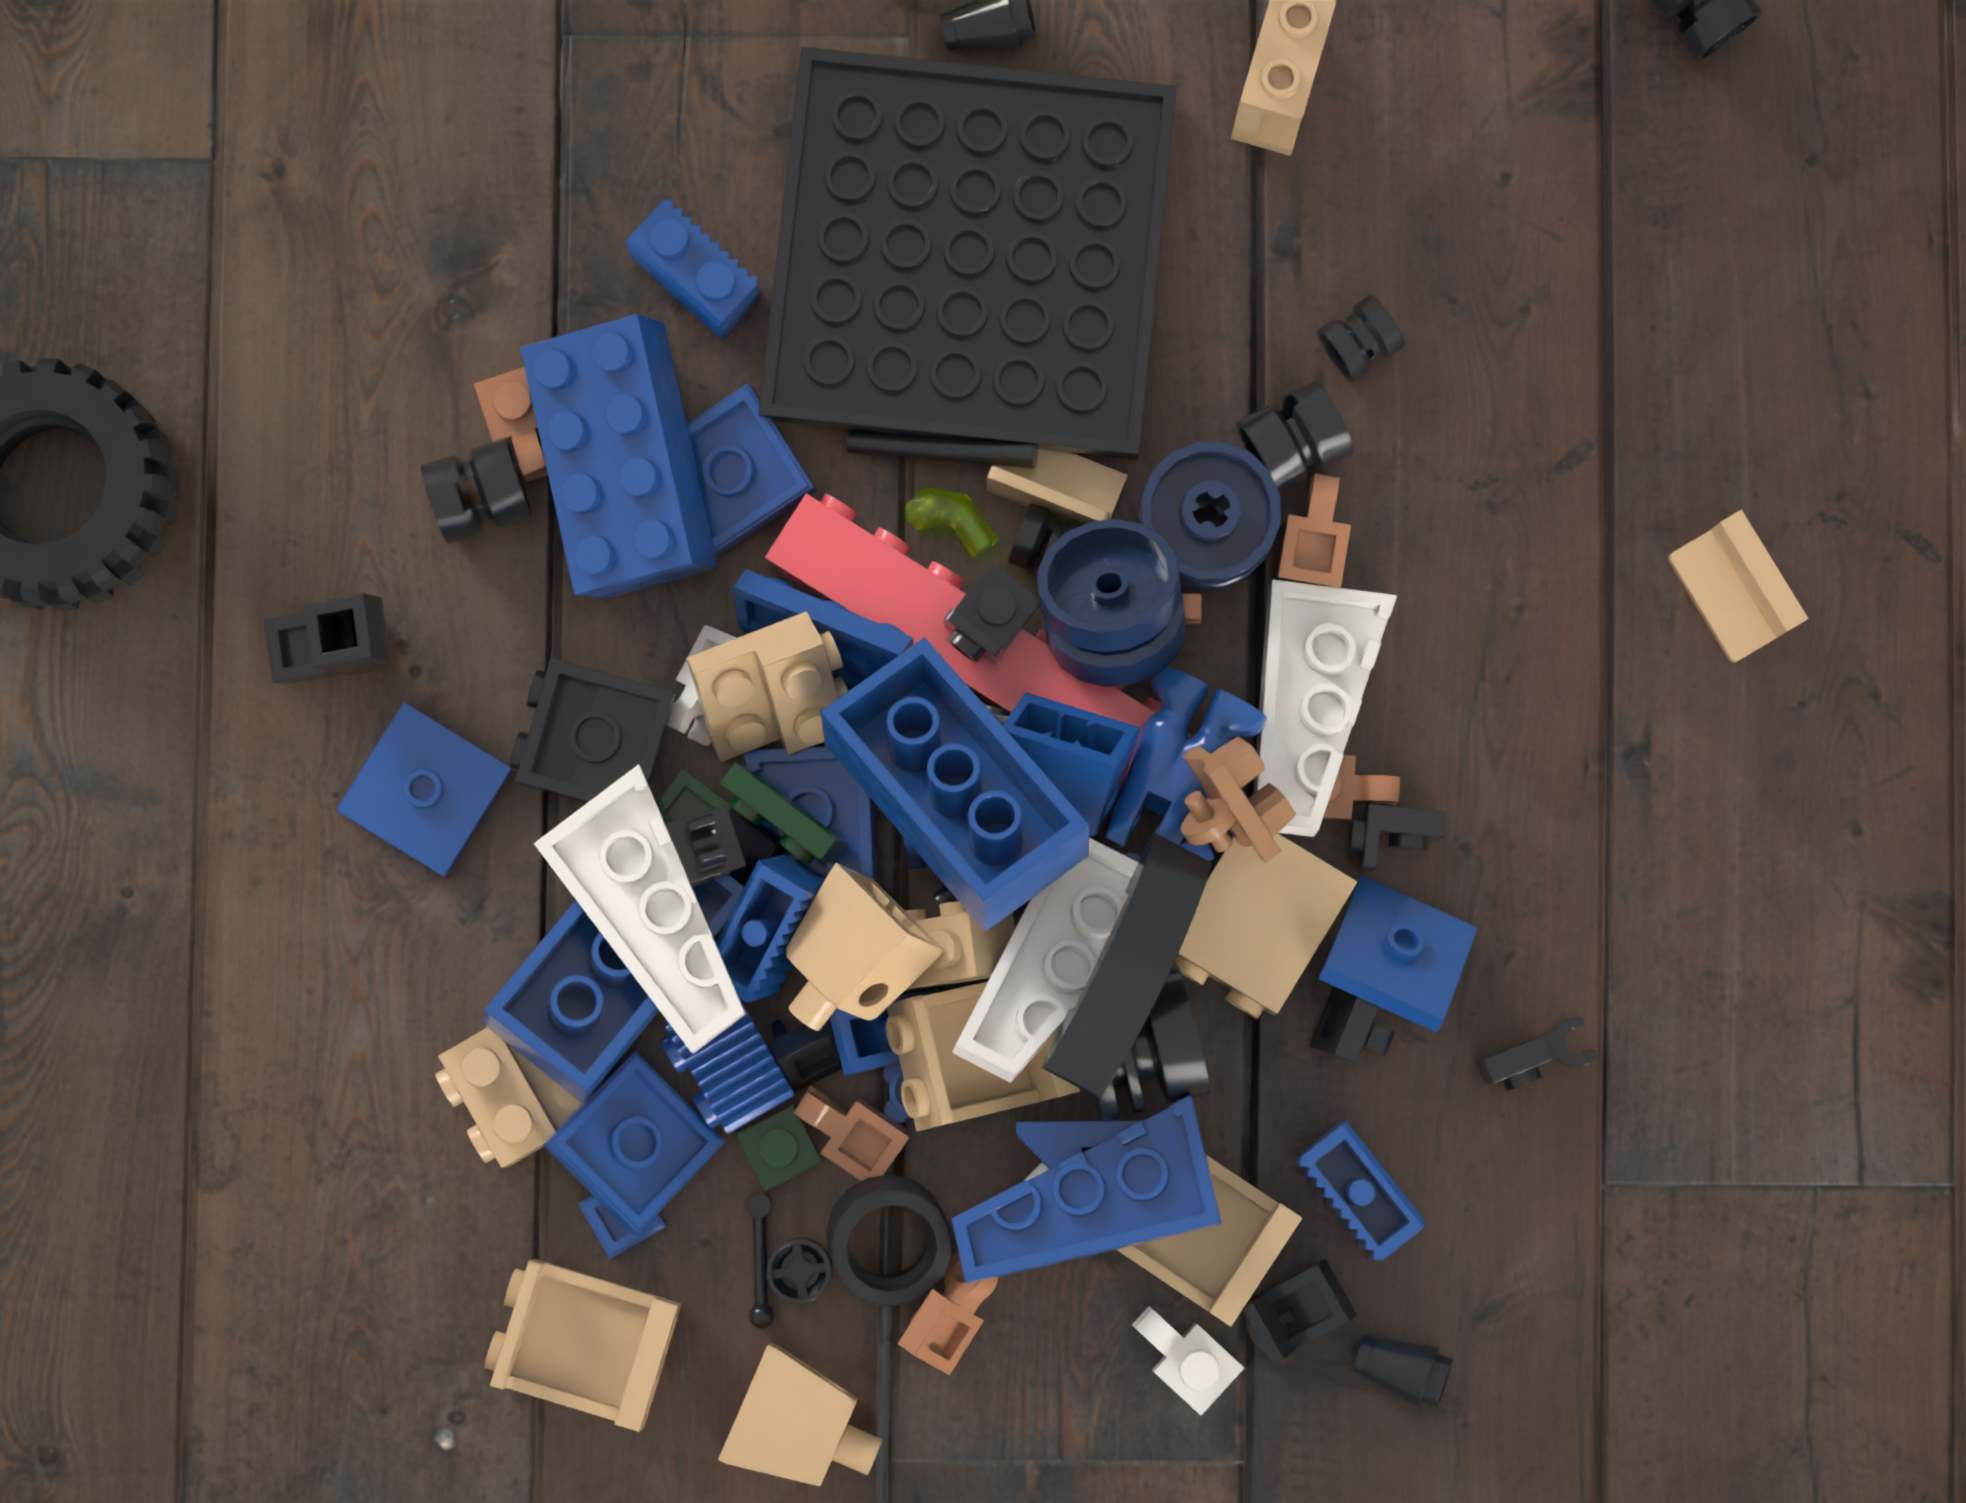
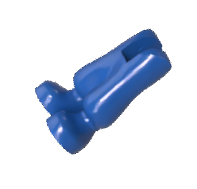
(1158, 772)

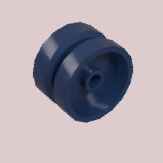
(1232, 486)
(1112, 602)

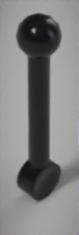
(760, 1206)

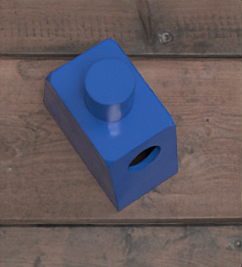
(1077, 752)

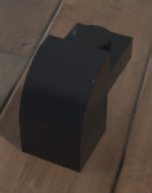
(329, 639)

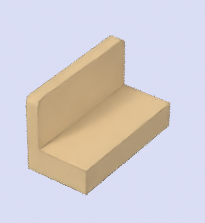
(1061, 484)
(1737, 587)

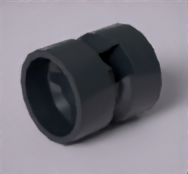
(1708, 24)
(1297, 436)
(497, 483)

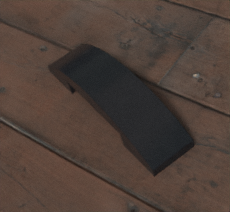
(1130, 967)

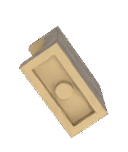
(1282, 73)
(1262, 923)
(945, 1087)
(1226, 1261)
(583, 1342)

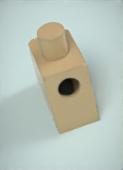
(855, 950)
(796, 1423)

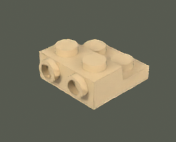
(768, 687)
(506, 1095)

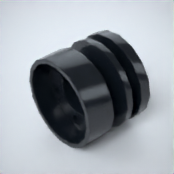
(1163, 1050)

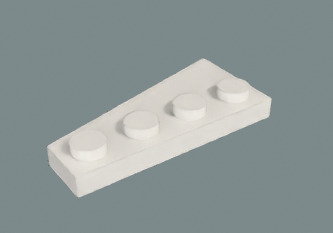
(1312, 687)
(639, 897)
(1046, 963)

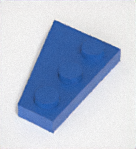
(860, 641)

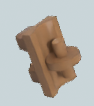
(1251, 819)

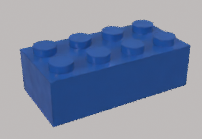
(619, 457)
(955, 784)
(576, 1001)

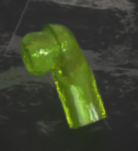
(954, 510)

